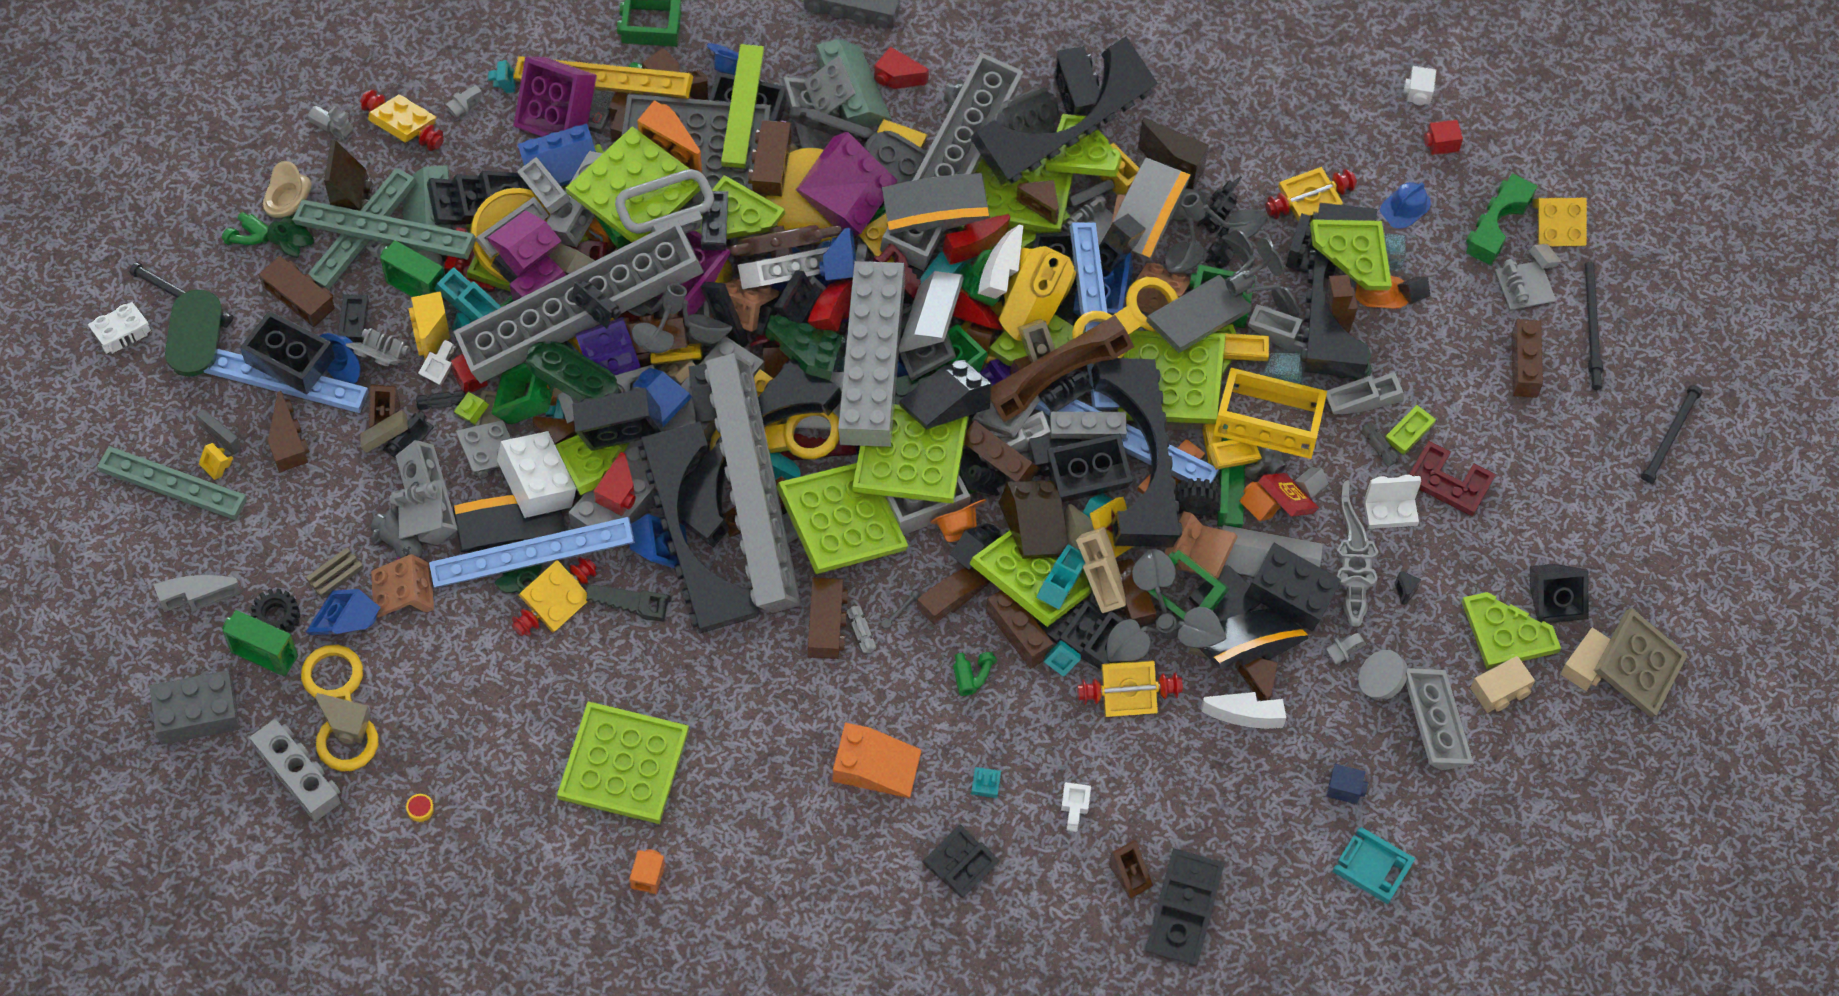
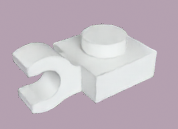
(437, 366)
(1075, 801)

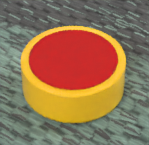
(420, 807)

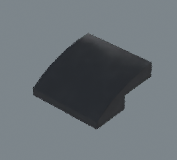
(798, 298)
(1235, 600)
(960, 861)

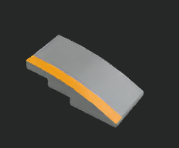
(1153, 202)

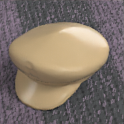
(288, 188)

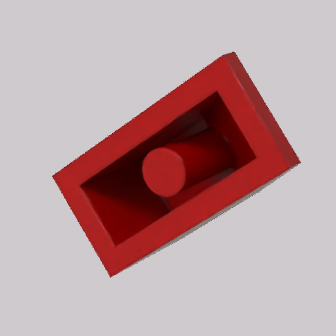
(899, 71)
(616, 487)

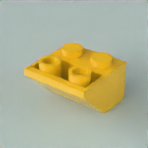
(429, 323)

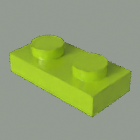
(1410, 430)

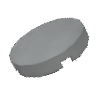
(1382, 675)

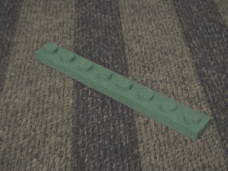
(384, 229)

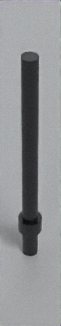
(1595, 364)

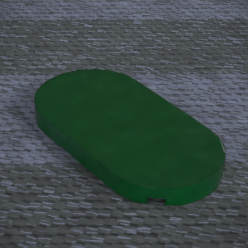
(193, 332)
(570, 371)

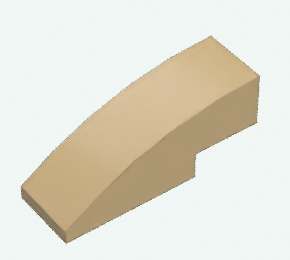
(1102, 569)

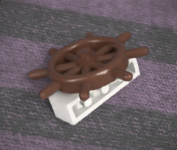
(782, 261)

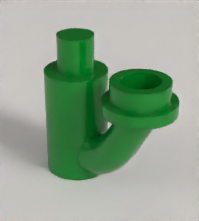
(252, 225)
(965, 681)

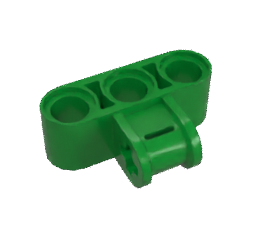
(972, 277)

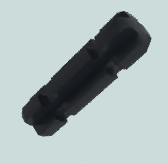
(439, 400)

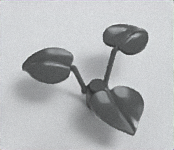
(1192, 207)
(1244, 280)
(659, 341)
(1200, 625)

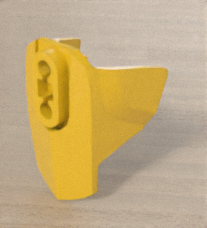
(1023, 297)

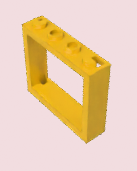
(1267, 433)

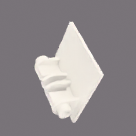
(117, 325)

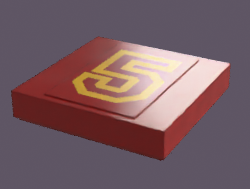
(1288, 494)

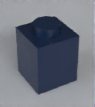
(1347, 784)

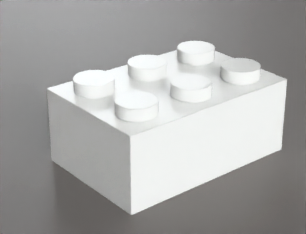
(536, 474)

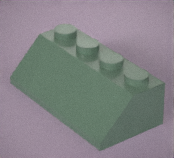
(867, 105)
(417, 202)

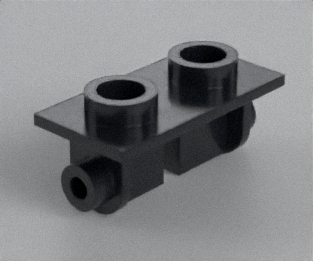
(1219, 251)
(587, 296)
(417, 430)

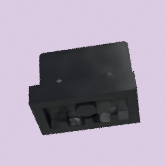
(1300, 248)

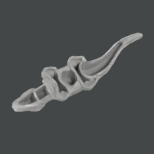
(1357, 562)

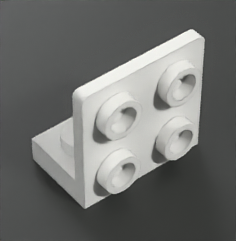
(1392, 502)

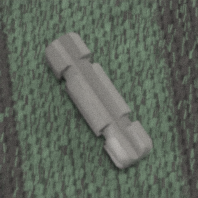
(861, 629)

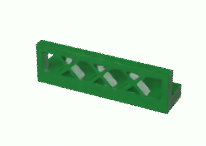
(1232, 487)

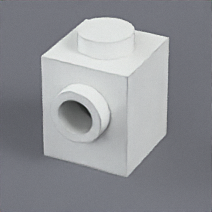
(1420, 85)

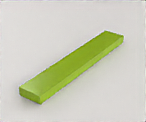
(742, 106)

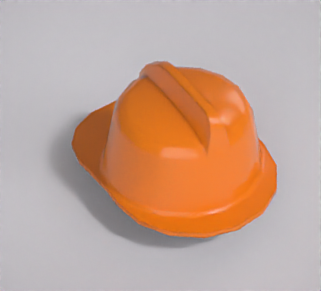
(1382, 298)
(955, 523)

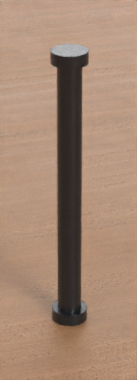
(138, 270)
(1694, 393)

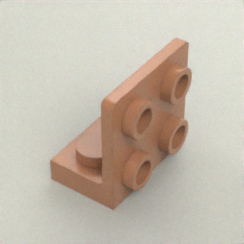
(1150, 299)
(748, 301)
(1203, 544)
(403, 584)

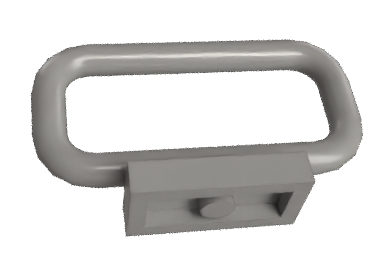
(689, 218)

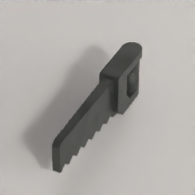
(630, 601)

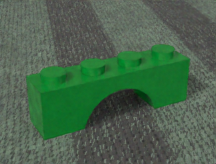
(1488, 239)

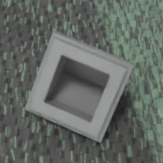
(1312, 481)

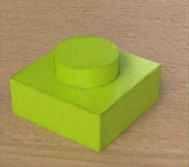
(471, 408)

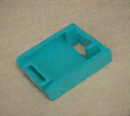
(1370, 862)

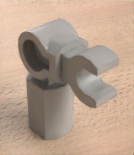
(331, 121)

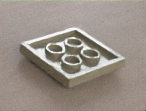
(1640, 662)

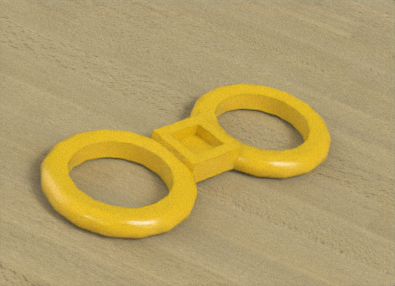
(1129, 316)
(781, 437)
(342, 693)

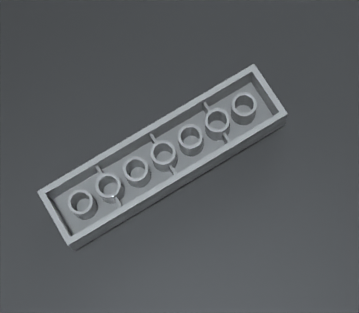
(872, 354)

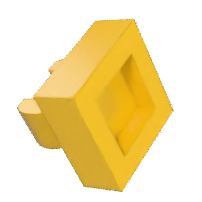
(214, 461)

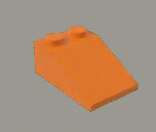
(668, 132)
(875, 761)

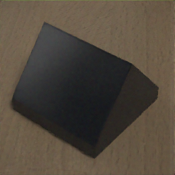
(1415, 289)
(1406, 586)

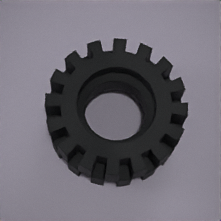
(1198, 497)
(277, 599)

